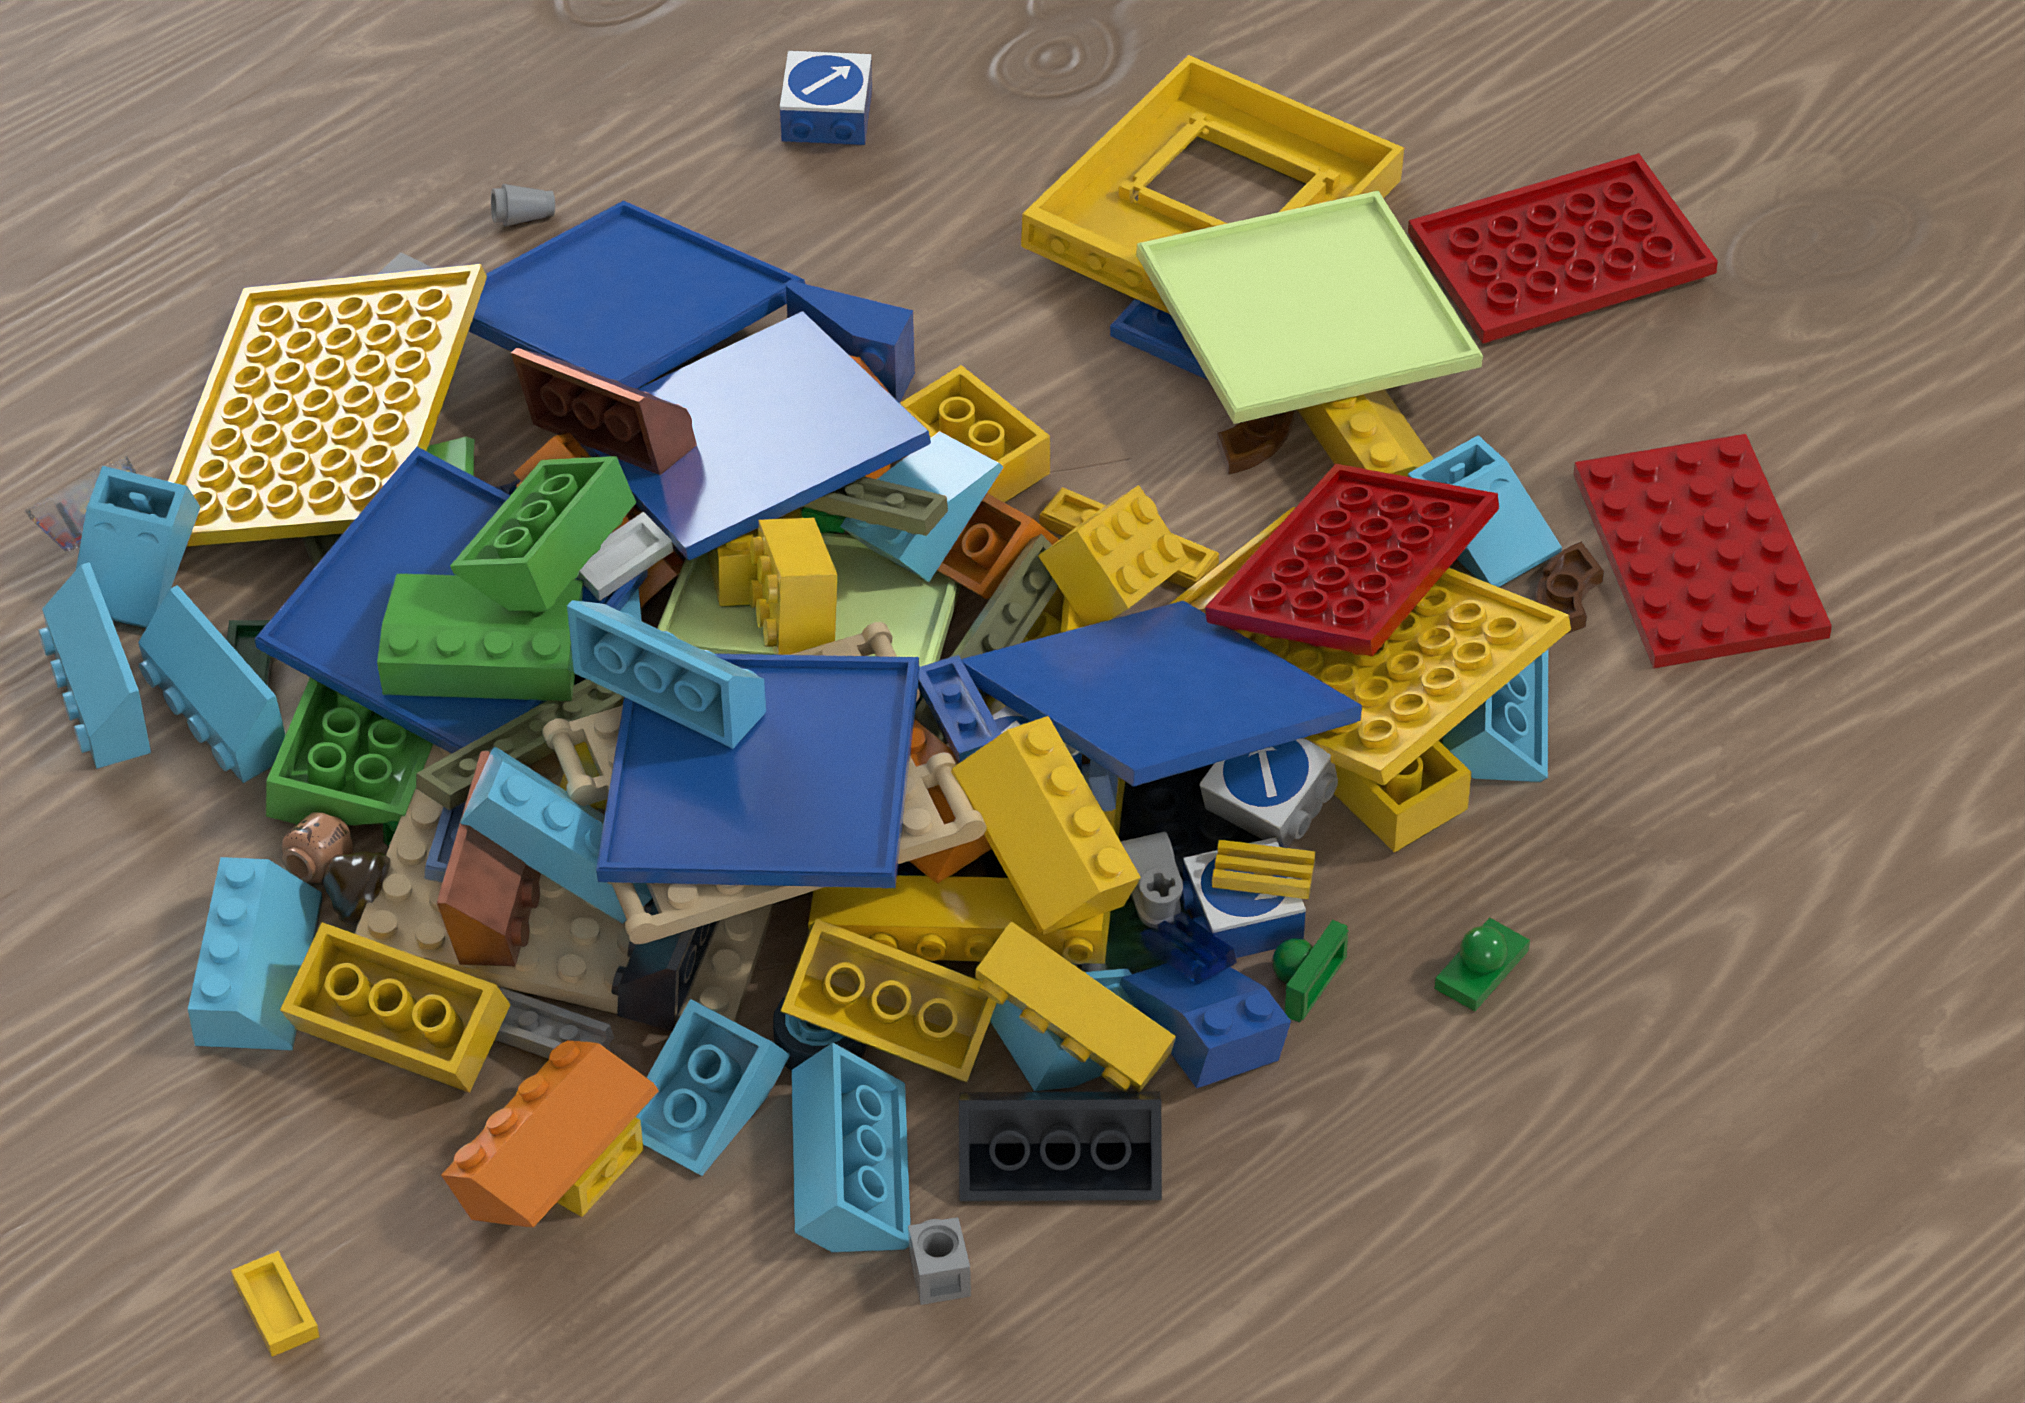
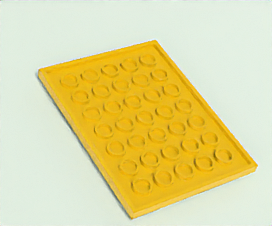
(321, 399)
(1425, 677)

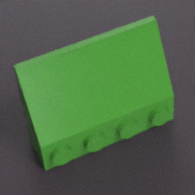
(459, 643)
(343, 762)

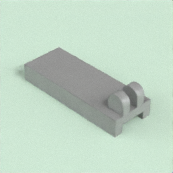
(542, 1026)

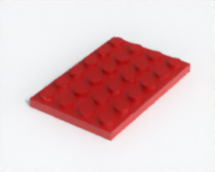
(1561, 247)
(1701, 551)
(1352, 559)

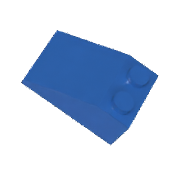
(863, 329)
(1218, 1024)

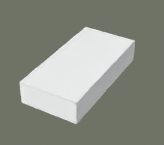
(625, 556)

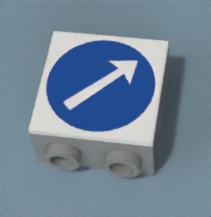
(1271, 789)

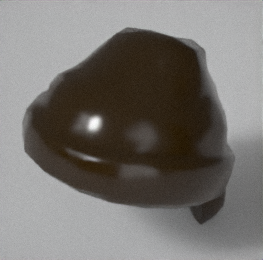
(355, 881)

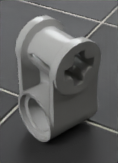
(1160, 882)

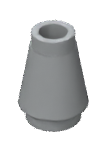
(520, 204)

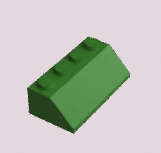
(546, 532)

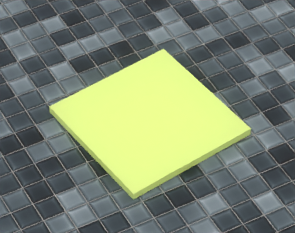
(1307, 306)
(867, 592)

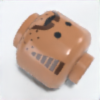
(313, 844)

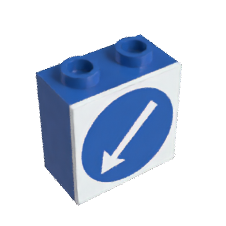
(826, 97)
(1240, 918)

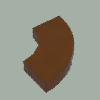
(1253, 441)
(1567, 582)

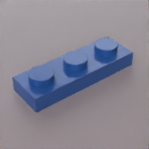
(957, 706)

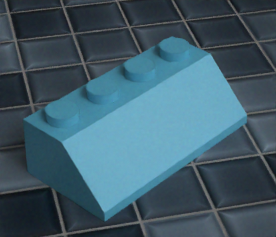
(94, 671)
(664, 672)
(211, 687)
(1508, 731)
(543, 829)
(251, 954)
(849, 1154)

